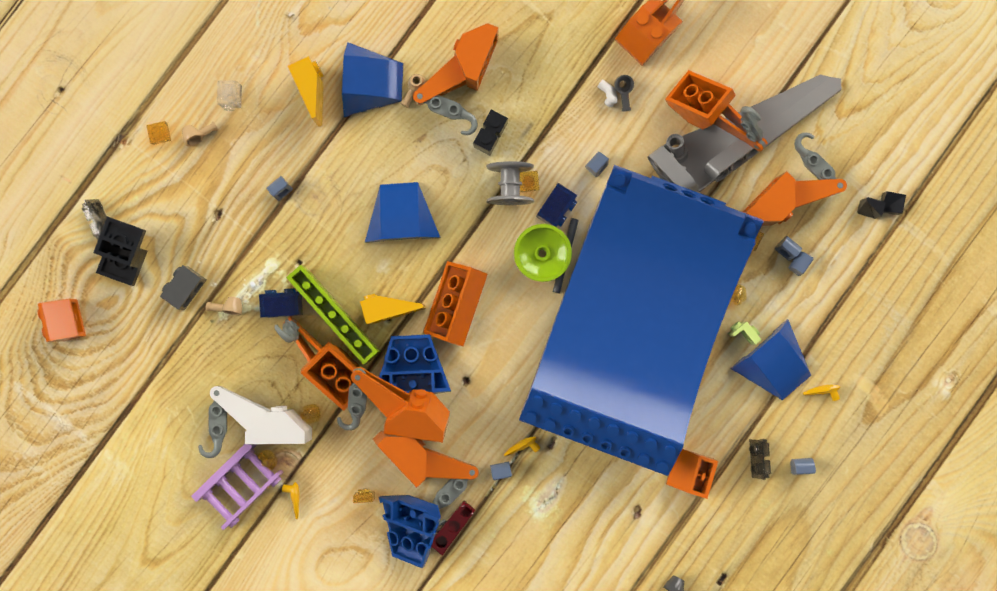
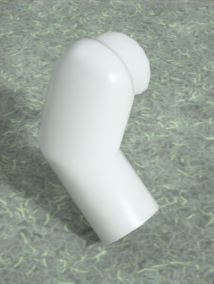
(610, 91)

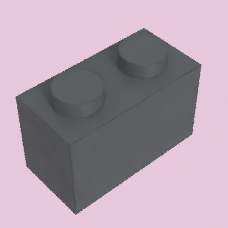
(182, 287)

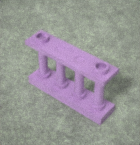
(219, 479)

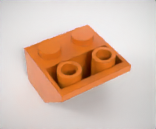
(61, 320)
(693, 473)

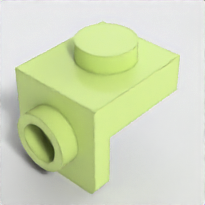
(748, 332)

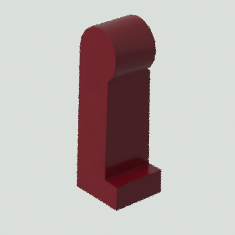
(452, 527)

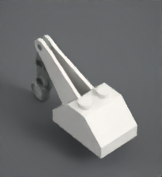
(262, 424)

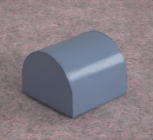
(597, 164)
(279, 188)
(788, 248)
(800, 263)
(802, 466)
(501, 470)

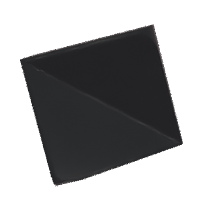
(894, 202)
(871, 208)

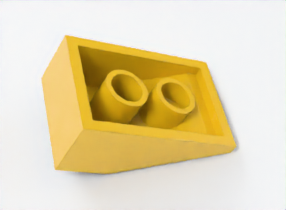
(310, 85)
(380, 308)

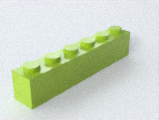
(333, 314)

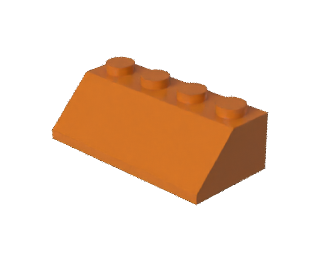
(455, 303)

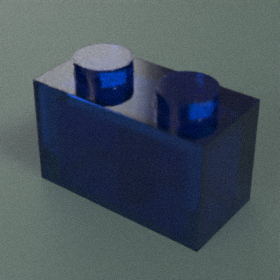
(557, 205)
(280, 304)

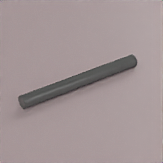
(570, 235)

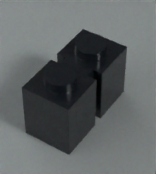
(486, 138)

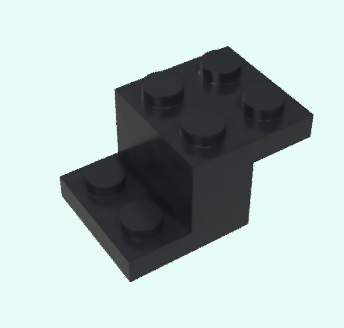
(120, 251)

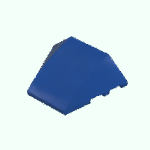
(369, 80)
(401, 214)
(776, 363)
(414, 364)
(411, 527)

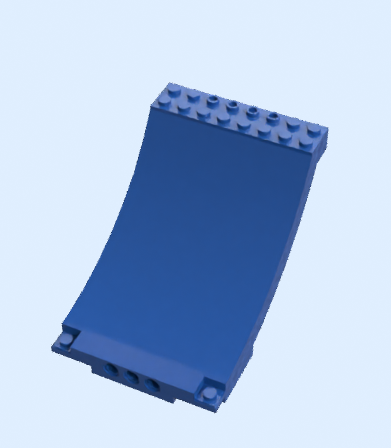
(640, 319)

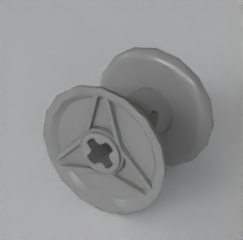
(510, 183)

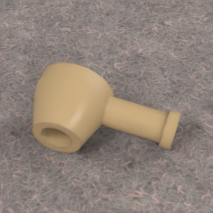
(412, 88)
(193, 136)
(232, 306)

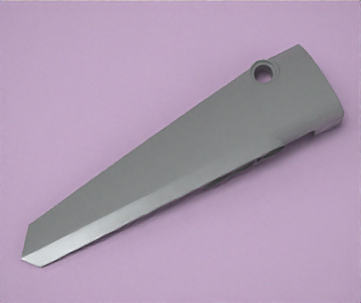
(714, 153)

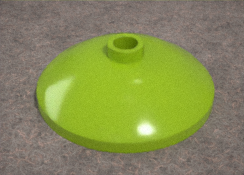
(544, 238)

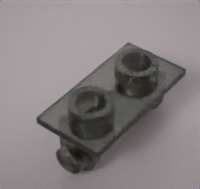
(94, 211)
(759, 467)

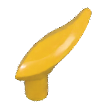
(825, 389)
(521, 445)
(294, 490)

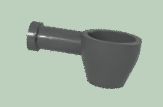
(625, 90)
(674, 584)

